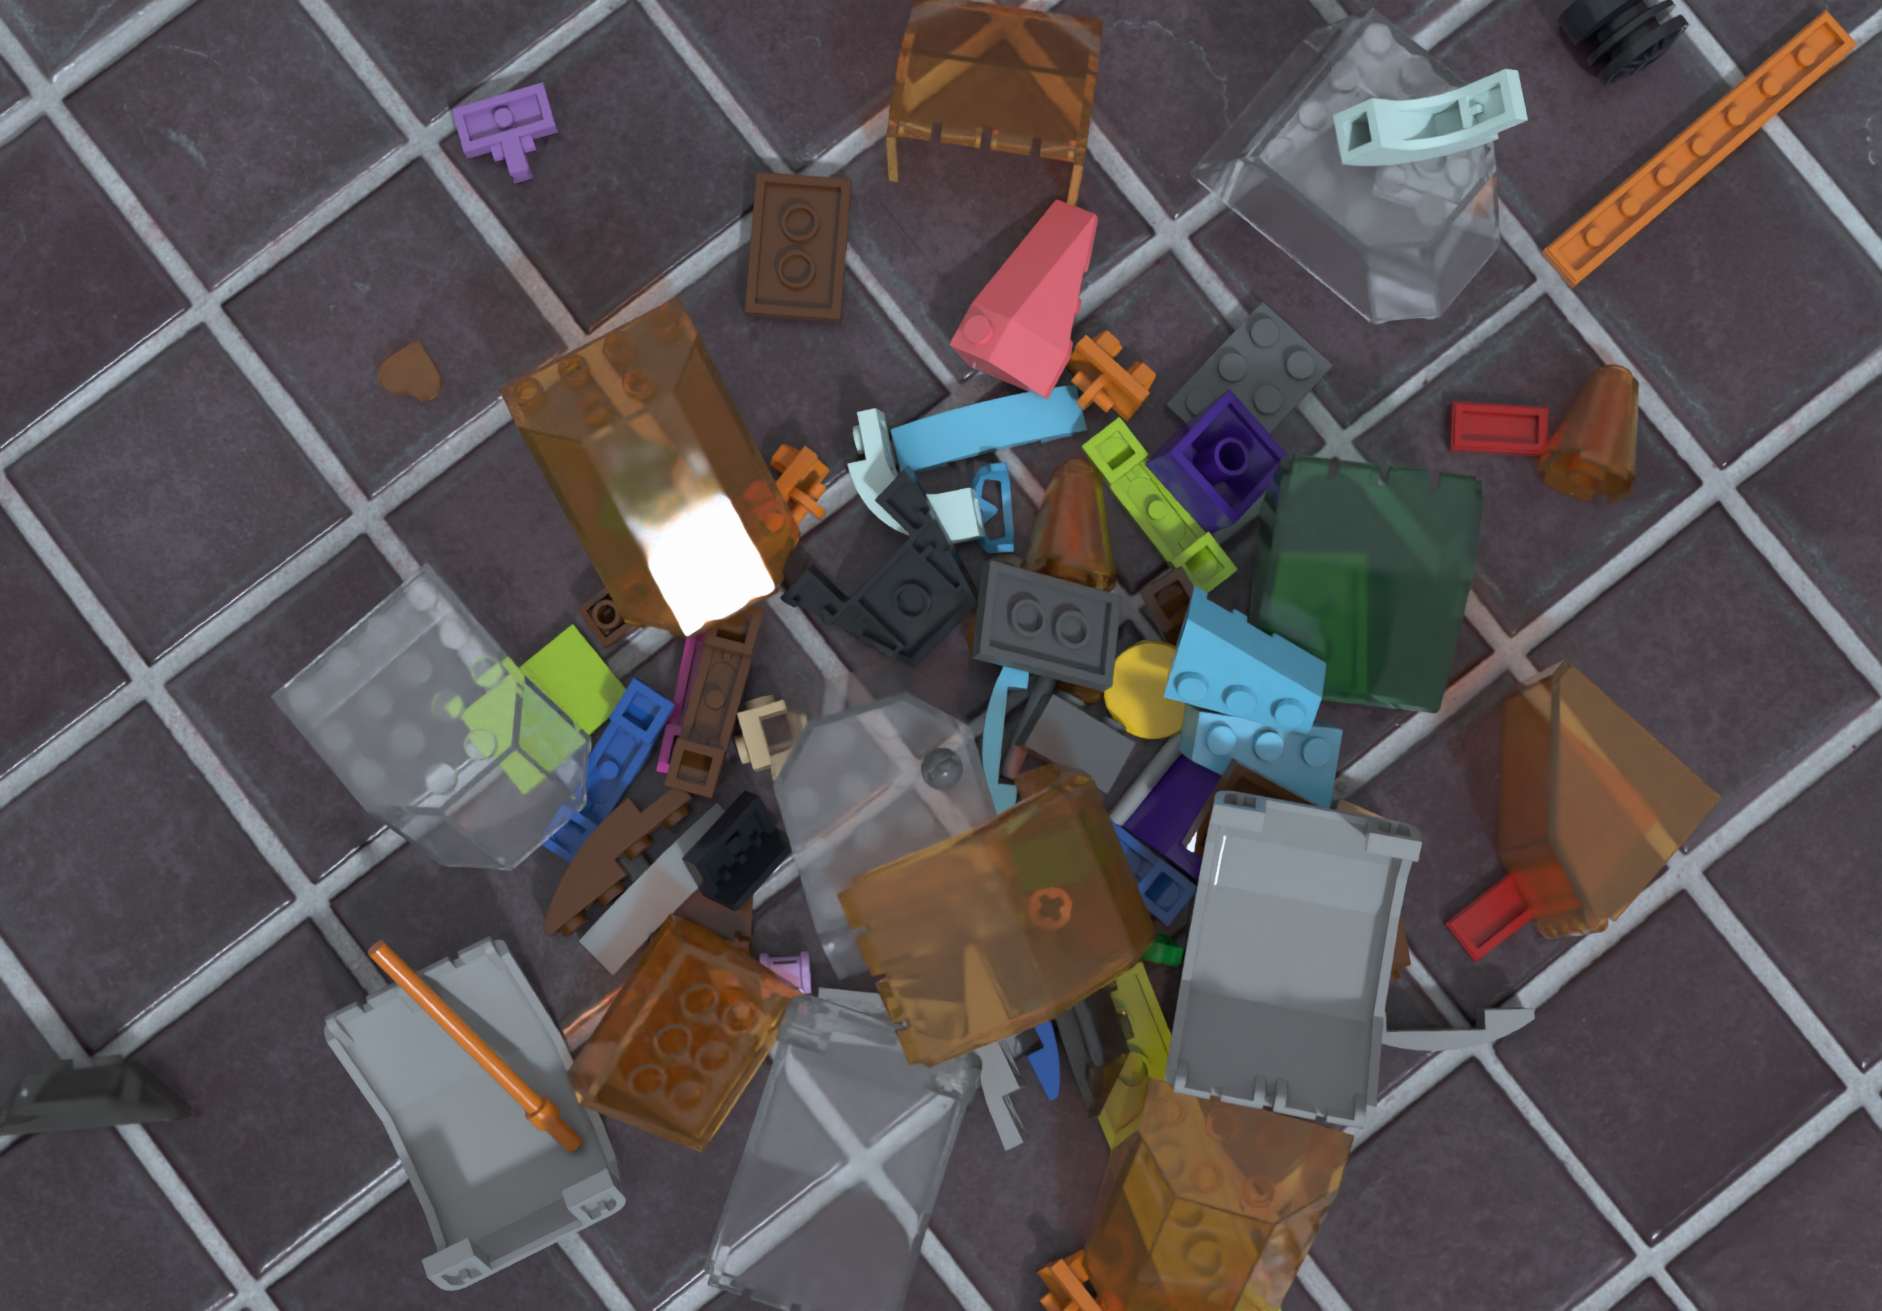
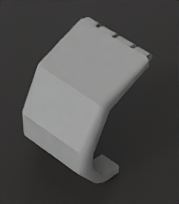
(1290, 958)
(473, 1158)

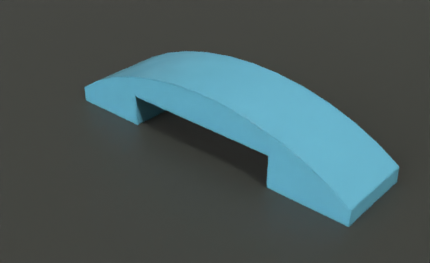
(988, 428)
(1009, 680)

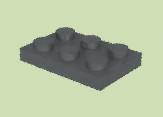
(1262, 365)
(1046, 626)

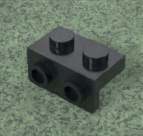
(737, 853)

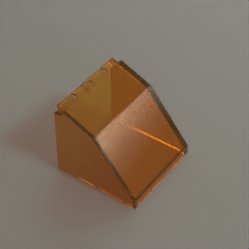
(998, 74)
(1586, 802)

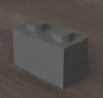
(1067, 735)

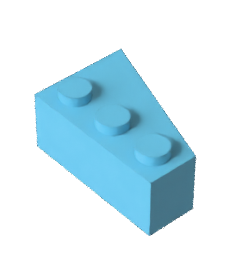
(1243, 671)
(1287, 757)

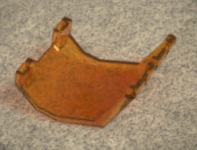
(1002, 920)

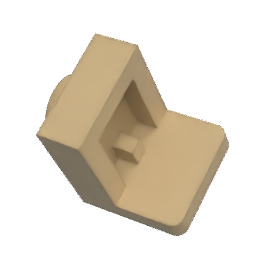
(753, 743)

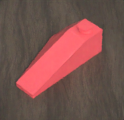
(1028, 309)

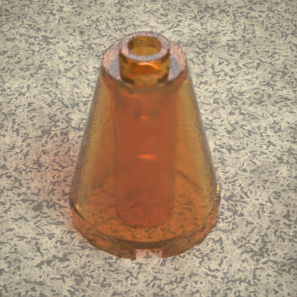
(1596, 440)
(1073, 529)

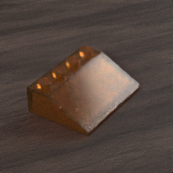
(682, 1036)

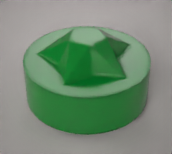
(1164, 951)

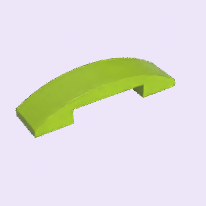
(1154, 509)

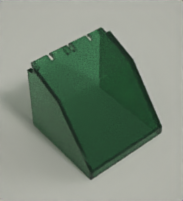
(1368, 575)

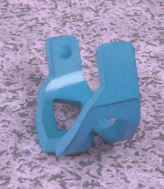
(1000, 473)

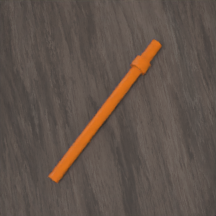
(539, 1109)

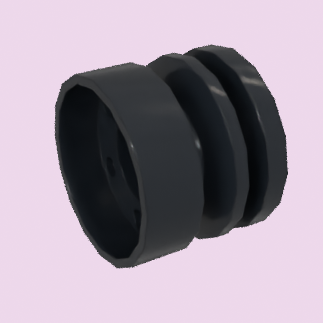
(1626, 31)

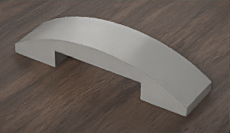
(647, 901)
(1490, 1025)

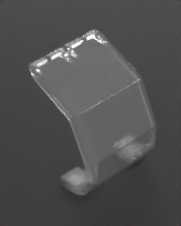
(839, 1165)

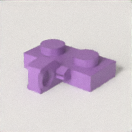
(506, 127)

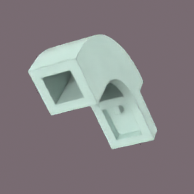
(1430, 127)
(956, 509)

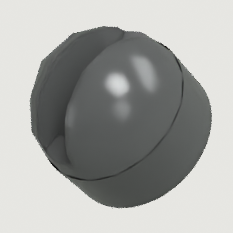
(947, 778)

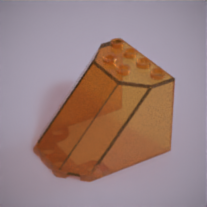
(657, 473)
(1208, 1203)

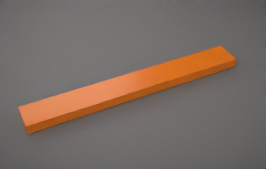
(1698, 149)

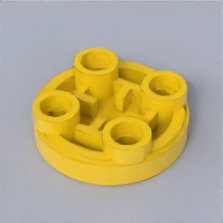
(1139, 689)

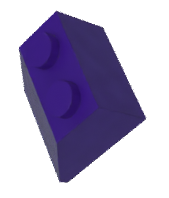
(1218, 463)
(1171, 810)

